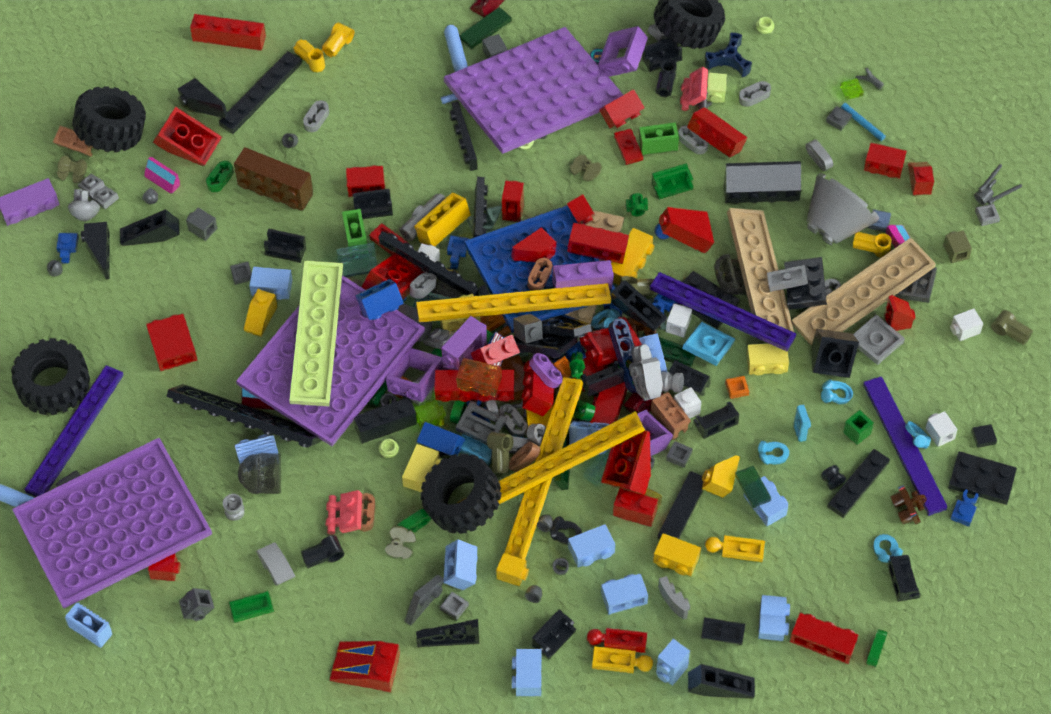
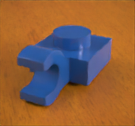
(66, 245)
(456, 249)

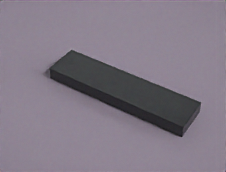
(683, 506)

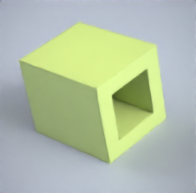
(716, 87)

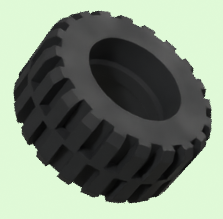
(690, 21)
(109, 119)
(44, 356)
(449, 476)

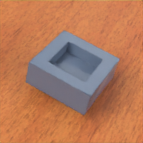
(883, 222)

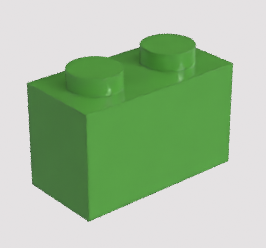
(658, 138)
(354, 227)

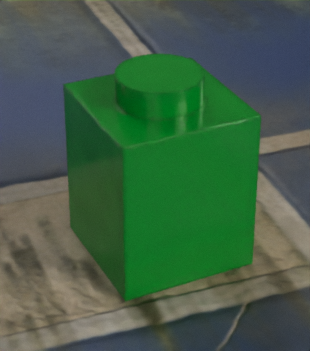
(858, 427)

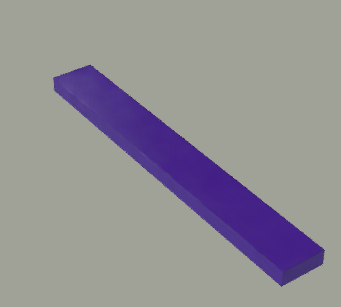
(723, 311)
(74, 431)
(903, 444)

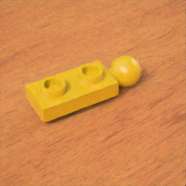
(737, 548)
(620, 660)

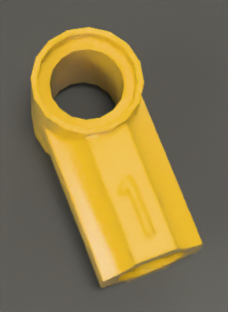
(339, 36)
(310, 55)
(872, 243)

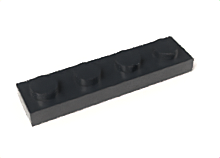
(464, 142)
(480, 205)
(858, 483)

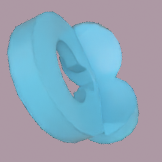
(610, 315)
(828, 396)
(921, 439)
(764, 447)
(881, 554)

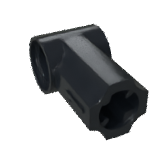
(666, 78)
(327, 550)

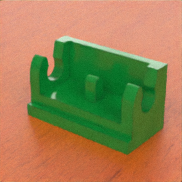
(672, 181)

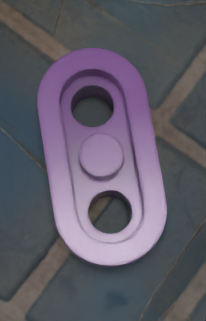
(546, 370)

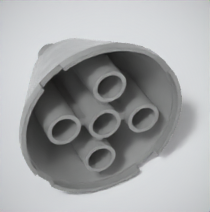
(837, 211)

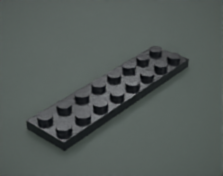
(238, 412)

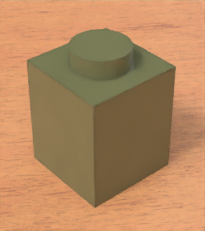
(957, 246)

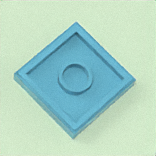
(708, 343)

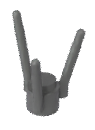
(985, 192)

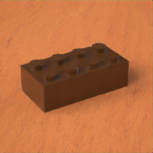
(273, 179)

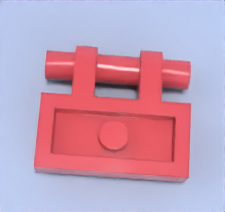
(694, 88)
(350, 512)

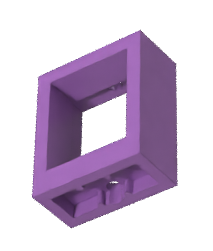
(632, 39)
(465, 340)
(419, 360)
(661, 434)

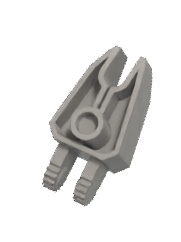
(646, 373)

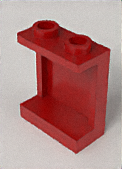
(171, 342)
(600, 345)

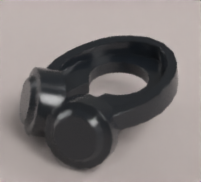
(560, 523)

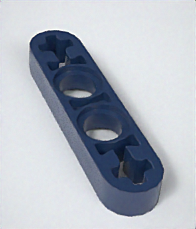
(623, 355)

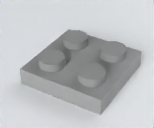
(878, 339)

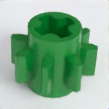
(636, 204)

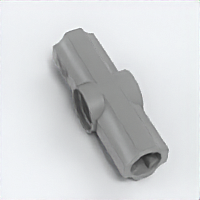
(408, 230)

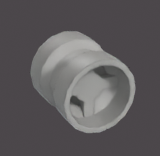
(672, 382)
(233, 507)

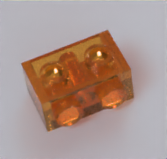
(479, 377)

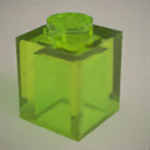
(430, 413)

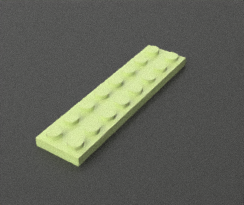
(316, 333)

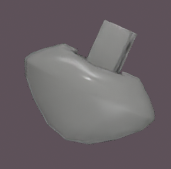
(81, 207)

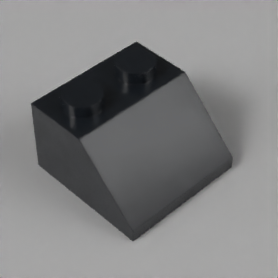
(833, 352)

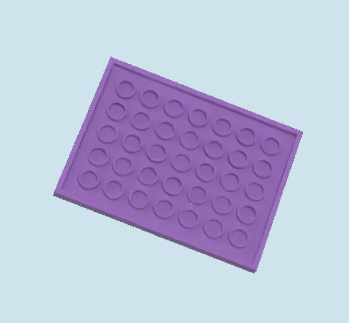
(533, 89)
(362, 361)
(111, 522)

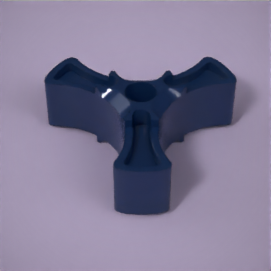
(729, 57)

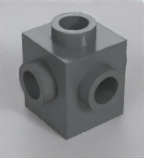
(196, 604)

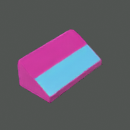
(161, 175)
(898, 234)

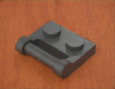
(476, 427)

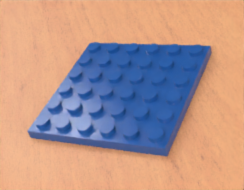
(504, 275)

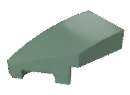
(492, 216)

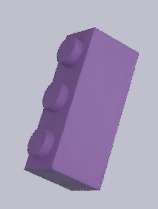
(28, 202)
(583, 274)

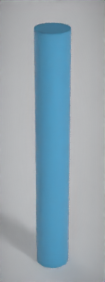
(862, 121)

